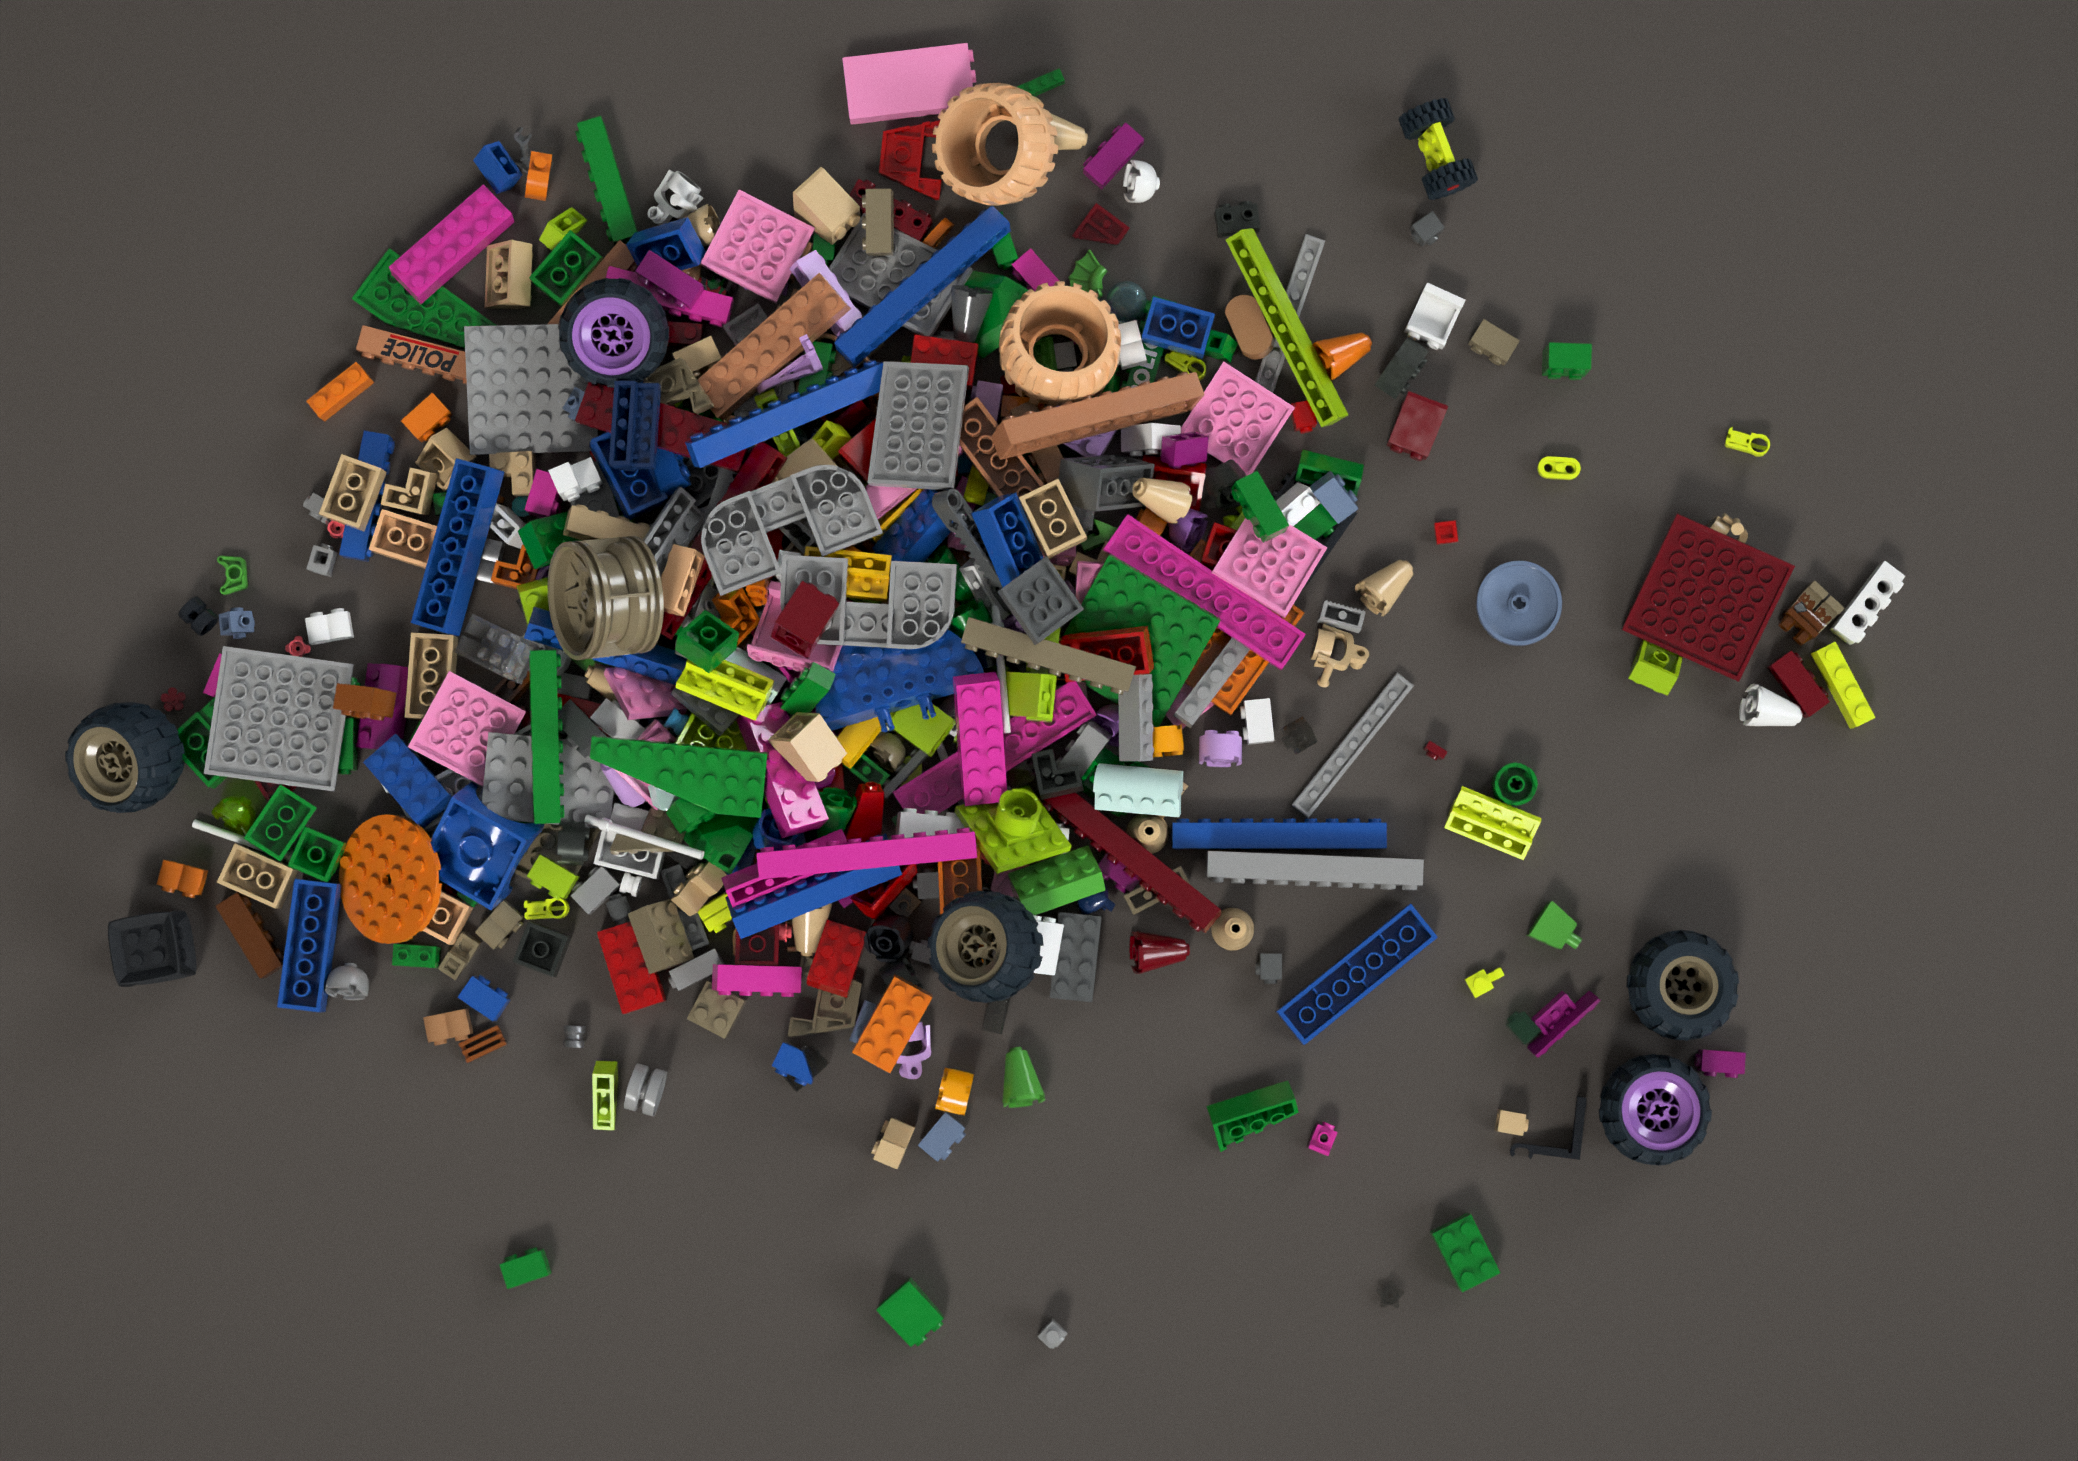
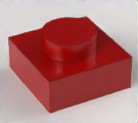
(1445, 532)

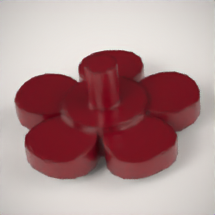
(173, 699)

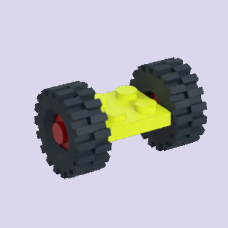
(1427, 126)

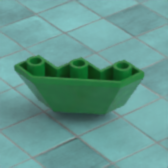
(1004, 295)
(723, 839)

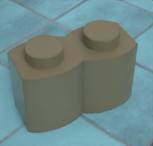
(500, 925)

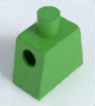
(1554, 928)

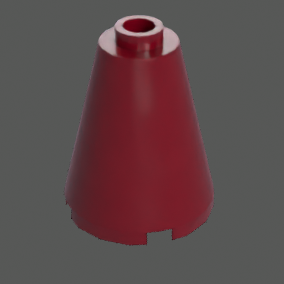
(1155, 951)

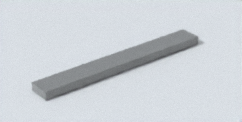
(1296, 292)
(1352, 745)

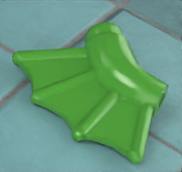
(1088, 274)

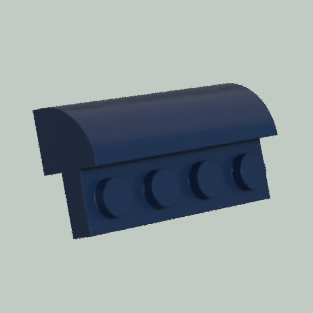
(634, 425)

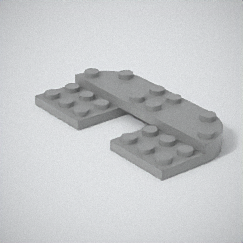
(736, 529)
(917, 610)

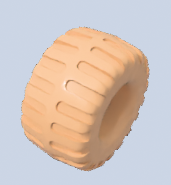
(963, 139)
(1067, 313)

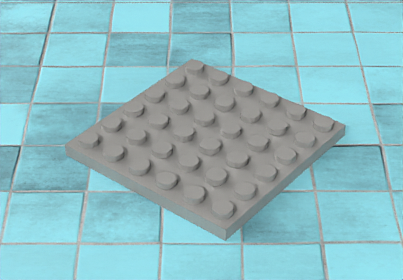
(519, 390)
(277, 719)

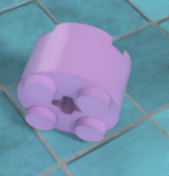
(1220, 749)

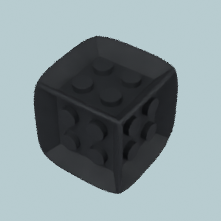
(151, 948)

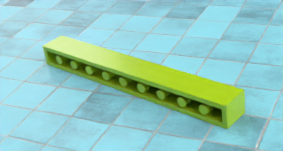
(1287, 327)

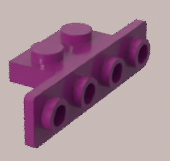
(1558, 1018)

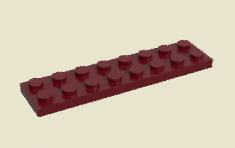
(673, 429)

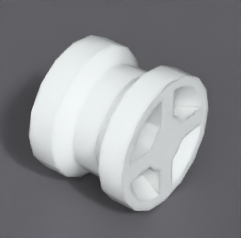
(631, 884)

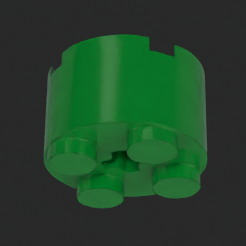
(972, 610)
(1519, 773)

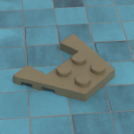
(679, 384)
(656, 824)
(831, 1010)

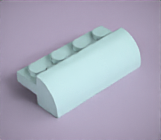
(1138, 790)

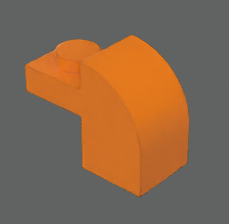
(538, 176)

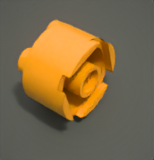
(1168, 740)
(954, 1091)

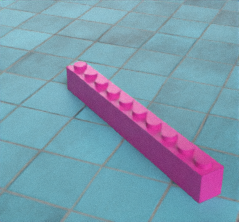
(866, 855)

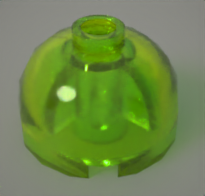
(235, 813)

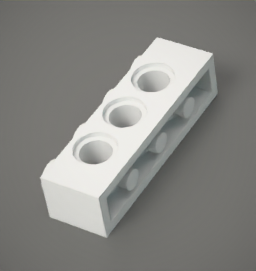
(1843, 625)

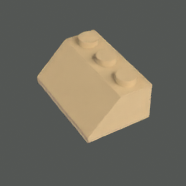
(508, 275)

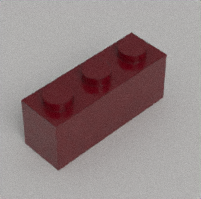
(1798, 683)

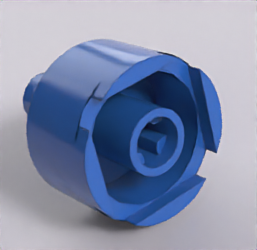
(767, 833)

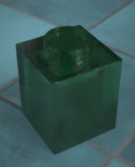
(1522, 1027)

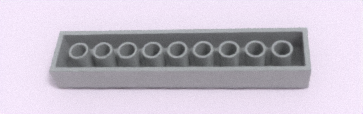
(1314, 868)

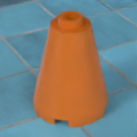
(1342, 352)

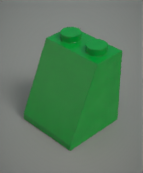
(911, 1313)

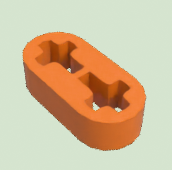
(938, 233)

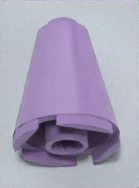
(623, 790)

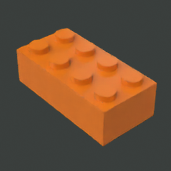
(892, 1023)

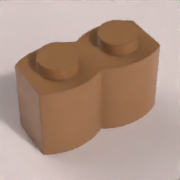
(448, 1025)

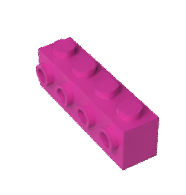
(756, 979)

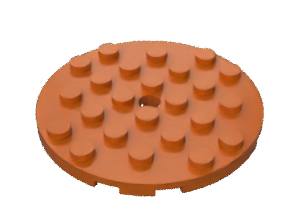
(408, 903)

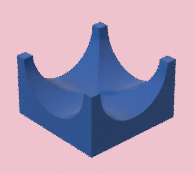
(480, 848)

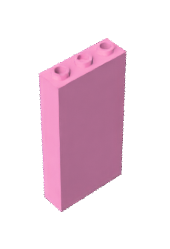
(906, 82)

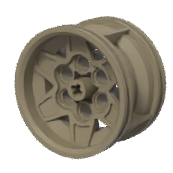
(605, 597)

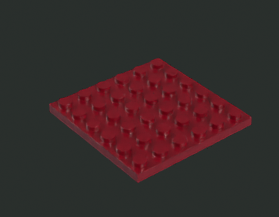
(1707, 597)

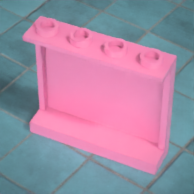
(770, 650)

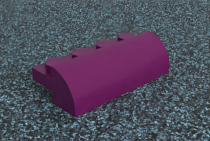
(393, 678)

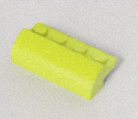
(728, 687)
(1492, 822)

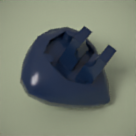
(1095, 902)

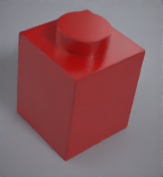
(1303, 417)

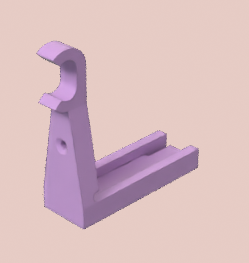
(801, 367)

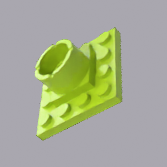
(1014, 829)

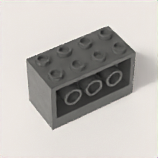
(1103, 481)

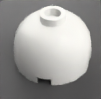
(1140, 181)

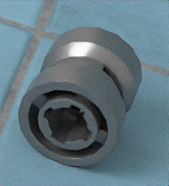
(574, 1036)

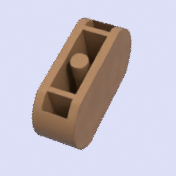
(1249, 327)

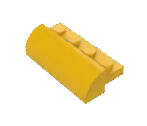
(867, 573)

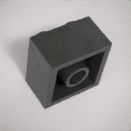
(542, 949)

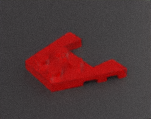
(903, 158)

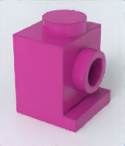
(1315, 1143)

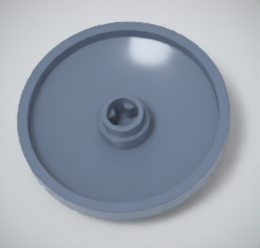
(1519, 603)

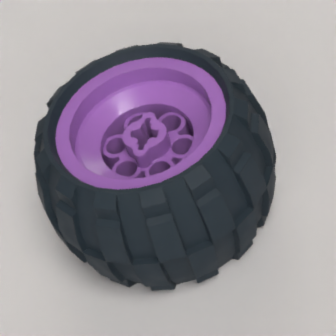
(642, 317)
(1628, 1090)

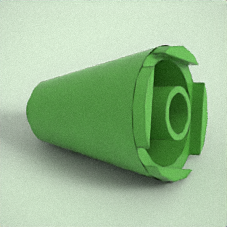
(1020, 1080)

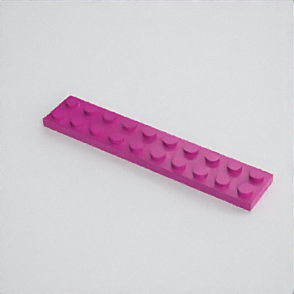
(1239, 613)
(941, 784)

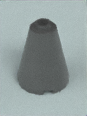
(968, 311)

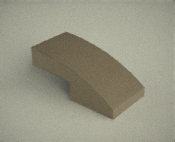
(459, 955)

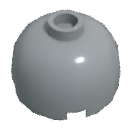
(348, 981)

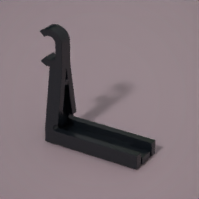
(1561, 1152)

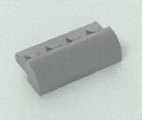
(674, 525)

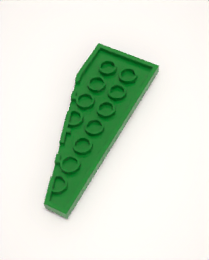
(438, 317)
(707, 776)

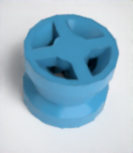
(676, 721)

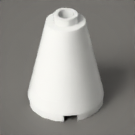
(1767, 708)

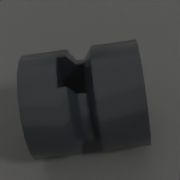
(199, 617)

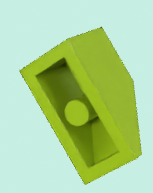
(560, 226)

